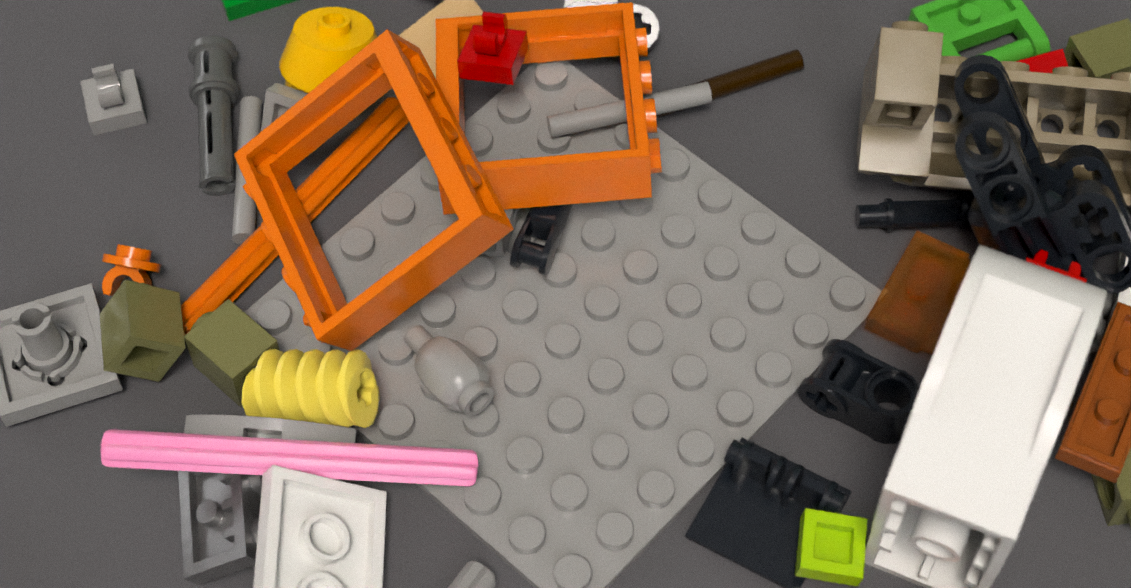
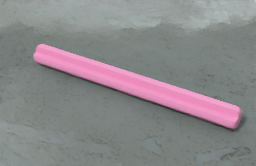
(319, 458)

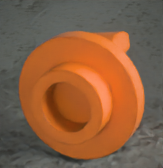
(128, 262)

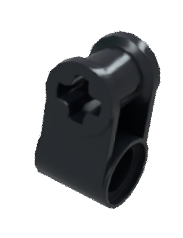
(857, 389)

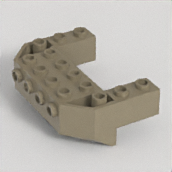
(911, 79)

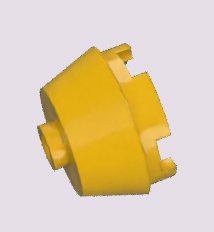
(322, 44)

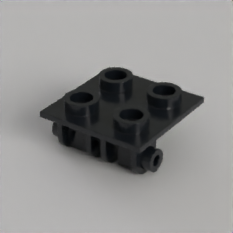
(758, 510)

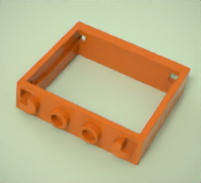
(564, 36)
(314, 119)

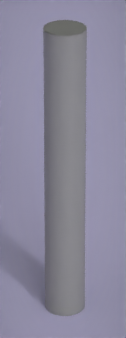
(615, 113)
(244, 207)

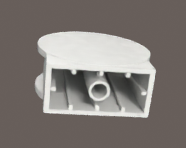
(983, 423)

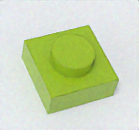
(831, 547)

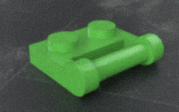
(979, 21)

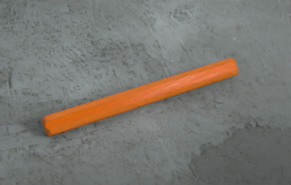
(314, 194)

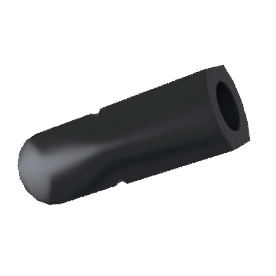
(544, 224)

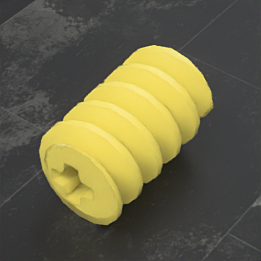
(313, 387)

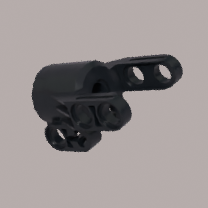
(1035, 204)

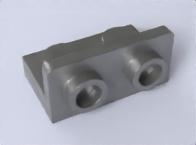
(218, 523)

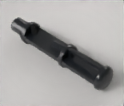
(914, 214)

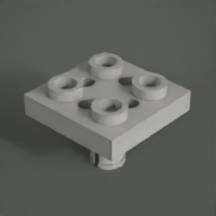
(50, 339)

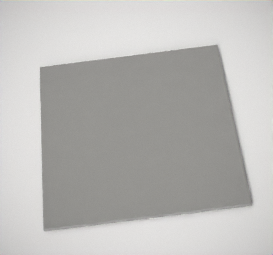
(614, 370)

